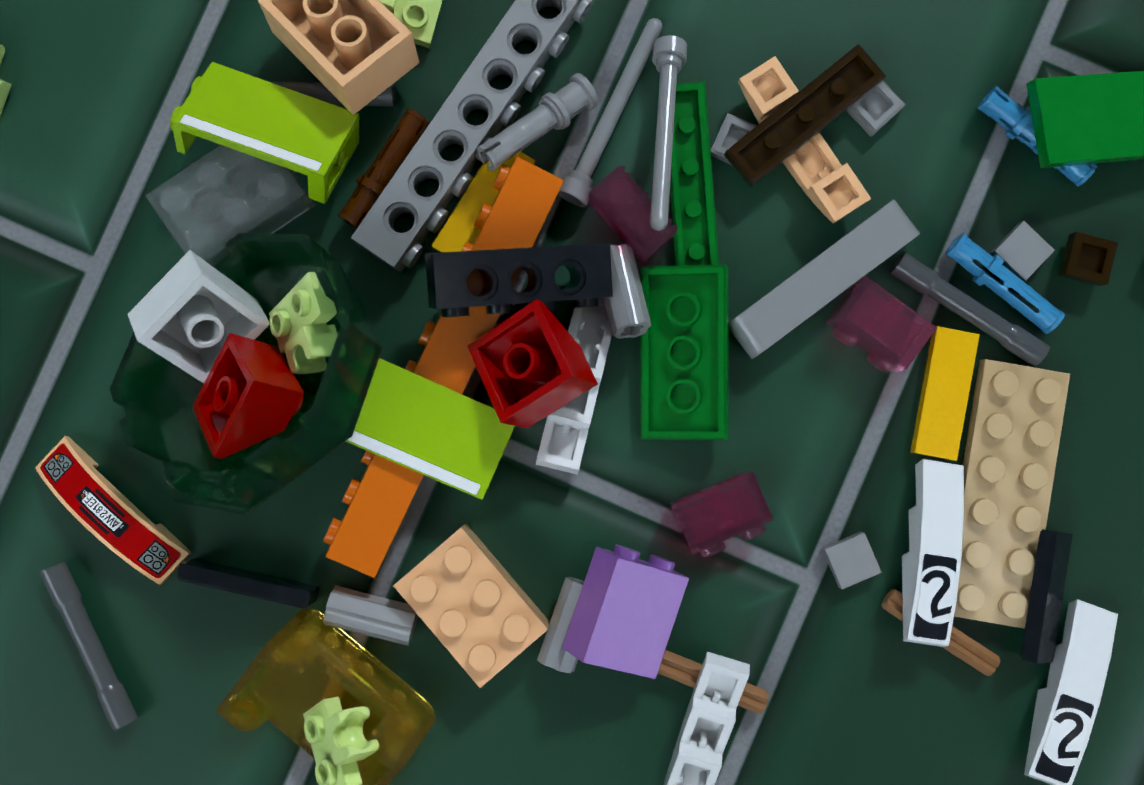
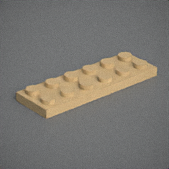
(1007, 487)

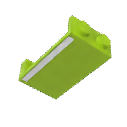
(269, 125)
(431, 429)

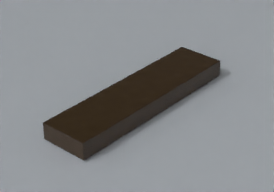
(804, 115)

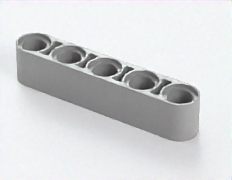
(823, 279)

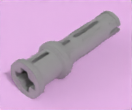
(553, 112)

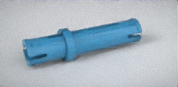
(1019, 125)
(1043, 315)

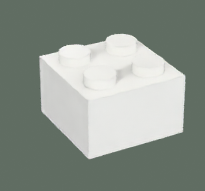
(192, 315)

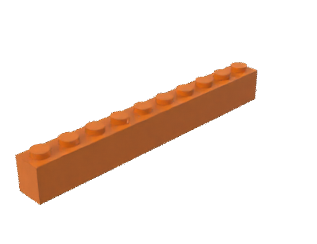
(387, 488)

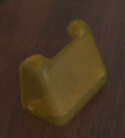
(323, 662)

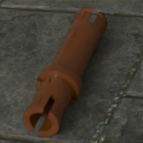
(383, 168)

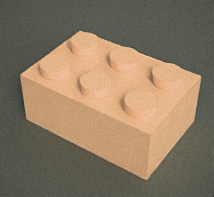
(345, 44)
(472, 605)

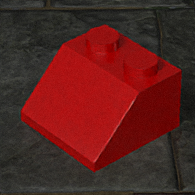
(530, 366)
(246, 396)

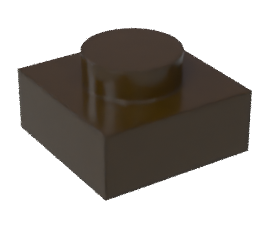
(1088, 259)

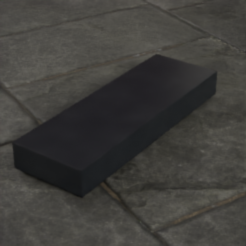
(248, 583)
(1046, 596)

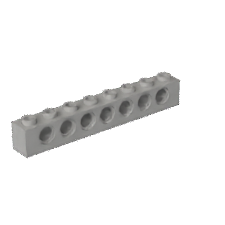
(450, 127)

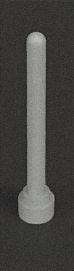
(669, 58)
(579, 182)

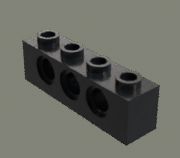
(587, 265)

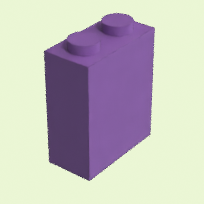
(625, 611)

